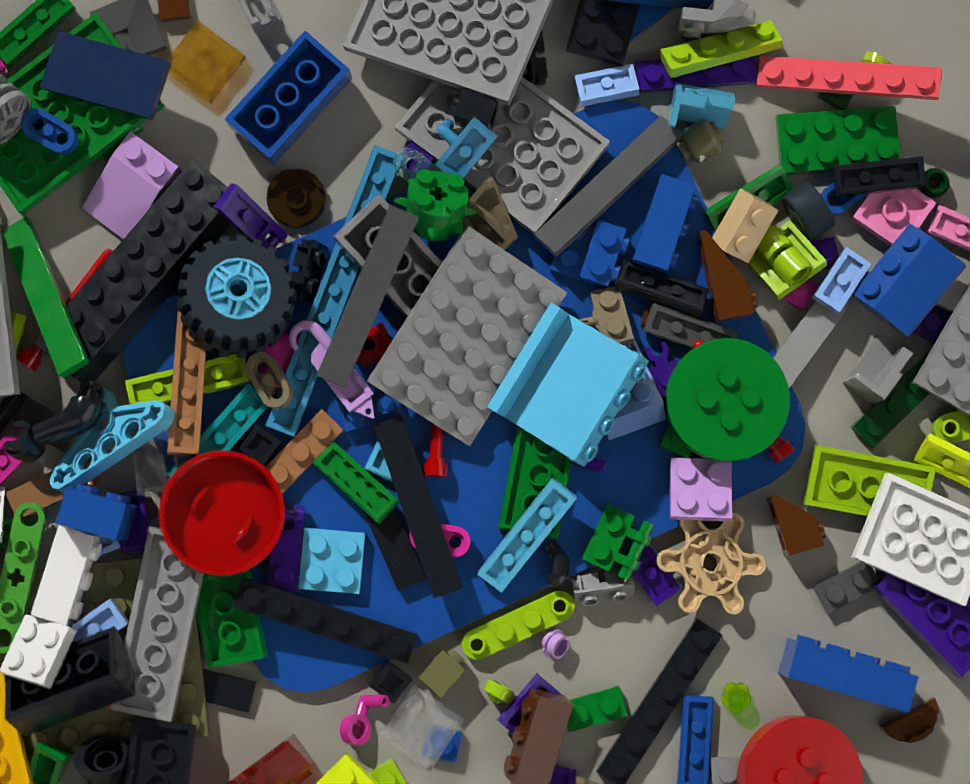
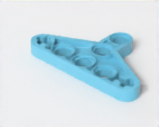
(97, 441)

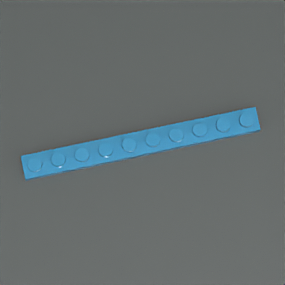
(330, 297)

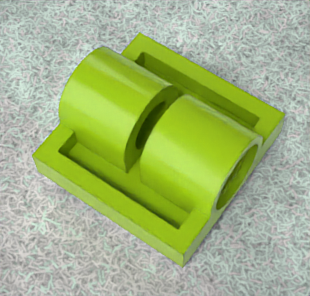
(785, 259)

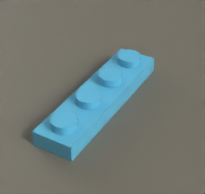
(527, 535)

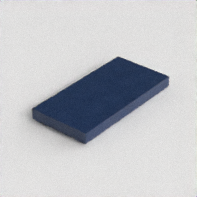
(105, 75)

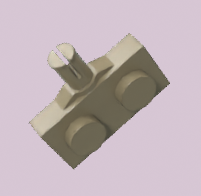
(610, 315)

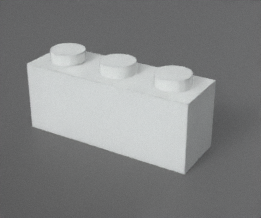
(66, 576)

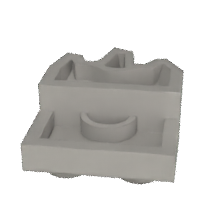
(721, 18)

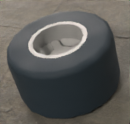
(808, 211)

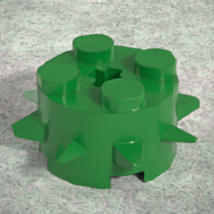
(439, 203)

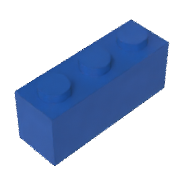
(665, 224)

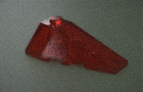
(279, 766)

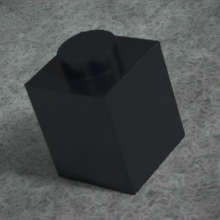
(472, 105)

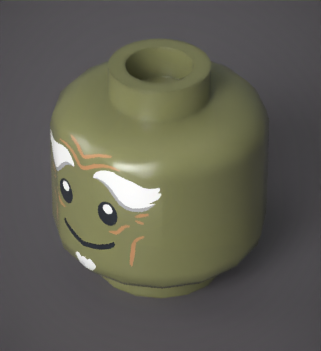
(701, 141)

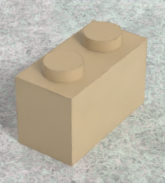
(744, 225)

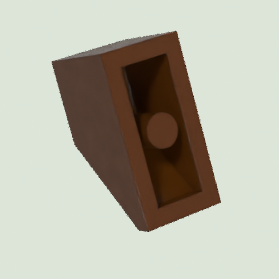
(795, 527)

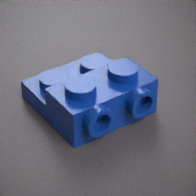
(593, 255)

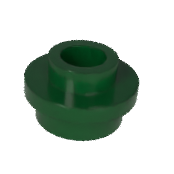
(943, 183)

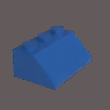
(909, 280)

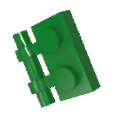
(610, 538)

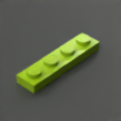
(721, 48)
(218, 375)

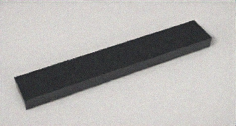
(418, 507)

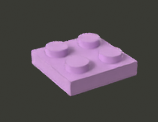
(700, 489)

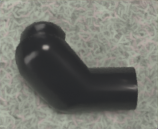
(560, 565)

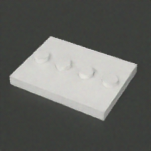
(918, 539)

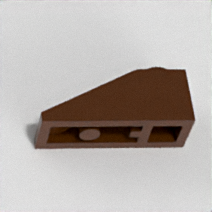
(727, 287)

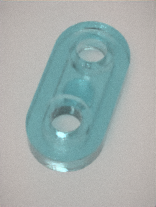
(421, 162)

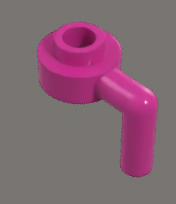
(355, 727)

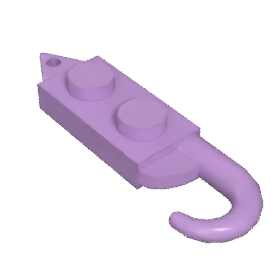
(356, 394)

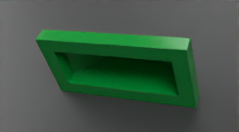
(49, 763)

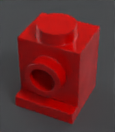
(382, 340)

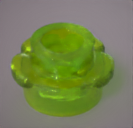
(743, 700)

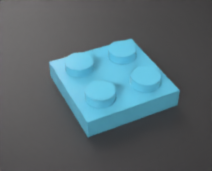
(332, 560)

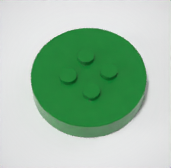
(727, 400)

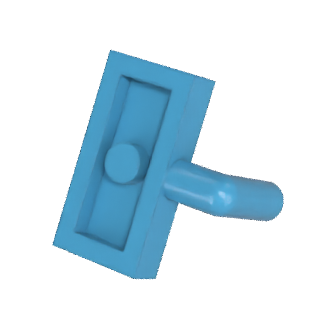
(465, 148)

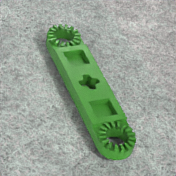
(22, 554)

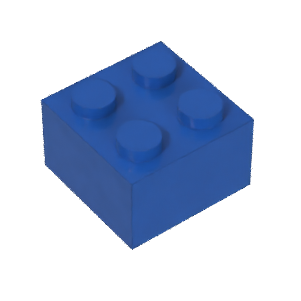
(96, 514)

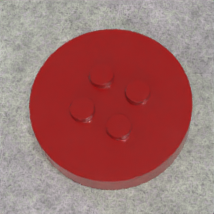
(799, 752)

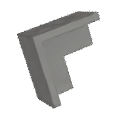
(877, 370)

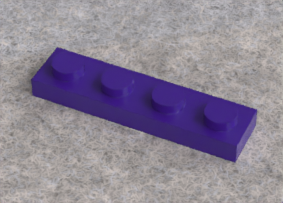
(654, 77)

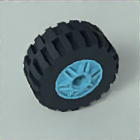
(236, 296)

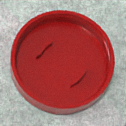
(221, 513)

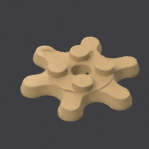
(730, 559)

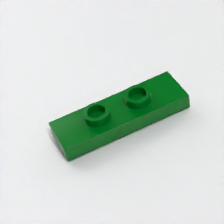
(356, 482)

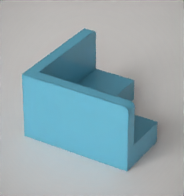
(696, 103)

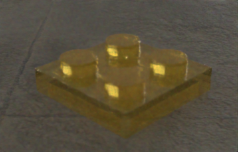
(204, 62)

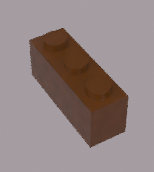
(538, 738)

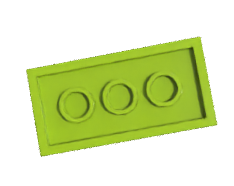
(851, 479)

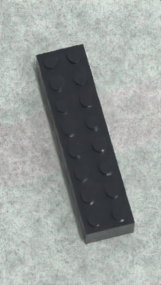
(144, 268)

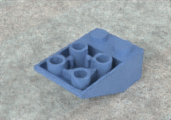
(643, 407)

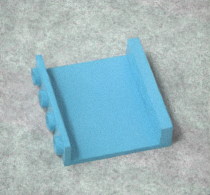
(568, 384)

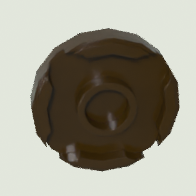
(296, 198)

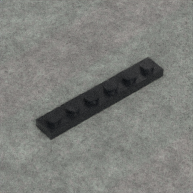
(324, 620)
(659, 702)

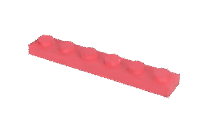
(850, 77)

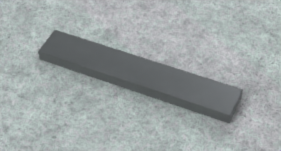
(608, 186)
(367, 295)

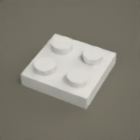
(37, 651)

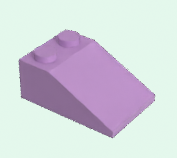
(130, 185)

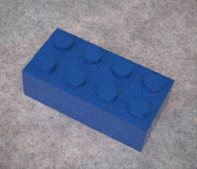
(289, 98)
(853, 676)

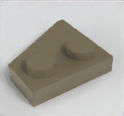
(492, 216)

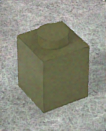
(443, 671)

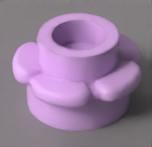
(555, 644)

